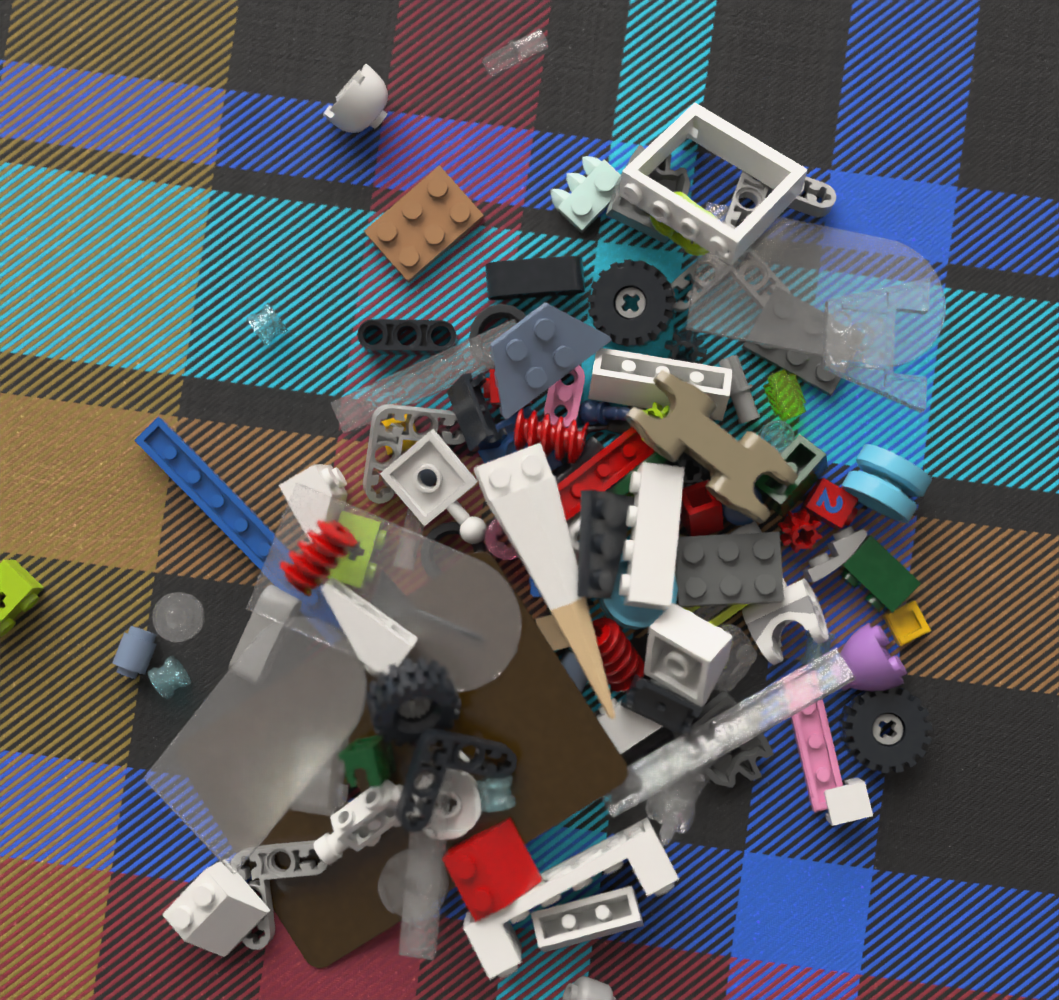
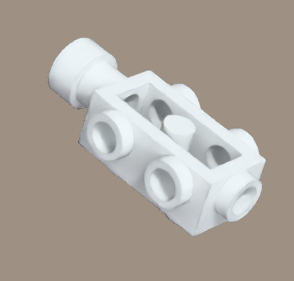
(361, 822)

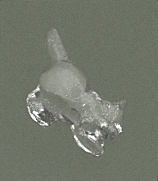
(676, 805)

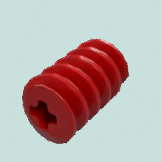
(550, 436)
(318, 556)
(617, 654)

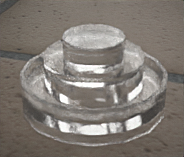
(178, 617)

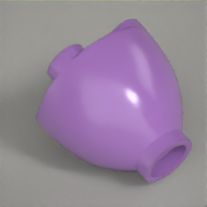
(871, 661)

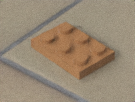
(424, 224)

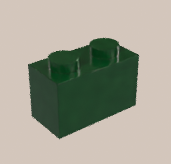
(807, 462)
(878, 576)

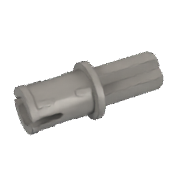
(740, 390)

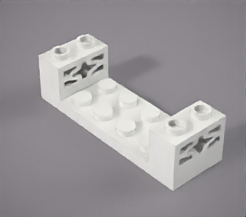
(494, 935)

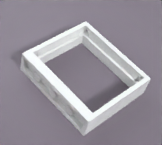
(736, 148)

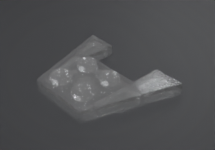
(862, 338)

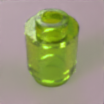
(785, 395)

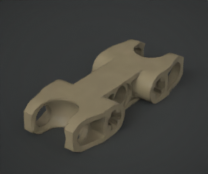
(730, 461)

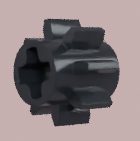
(687, 339)
(692, 465)

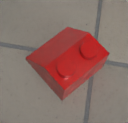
(492, 869)

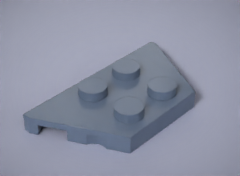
(539, 354)

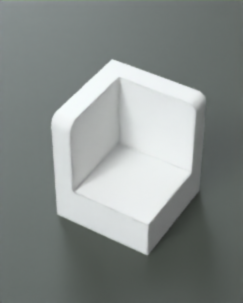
(847, 802)

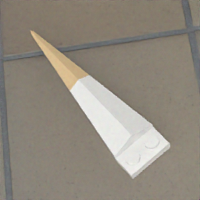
(532, 516)

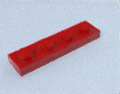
(603, 470)

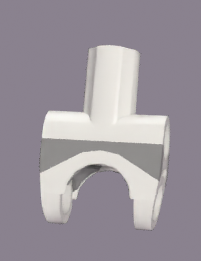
(769, 619)

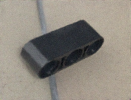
(535, 278)
(391, 333)

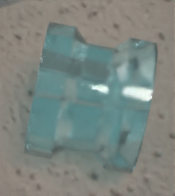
(267, 324)
(780, 434)
(169, 677)
(496, 793)

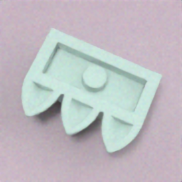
(589, 195)

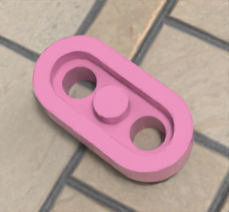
(566, 396)

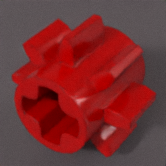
(803, 539)

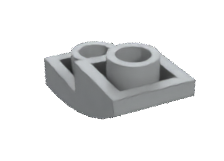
(841, 548)

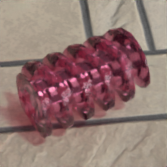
(498, 548)

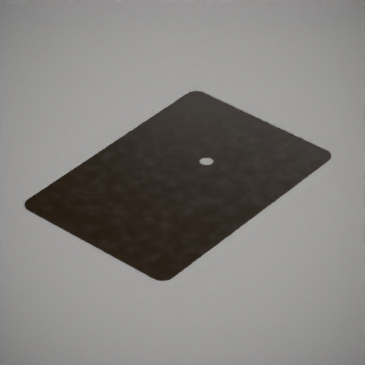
(559, 770)

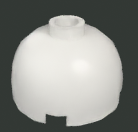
(359, 102)

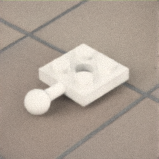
(429, 501)

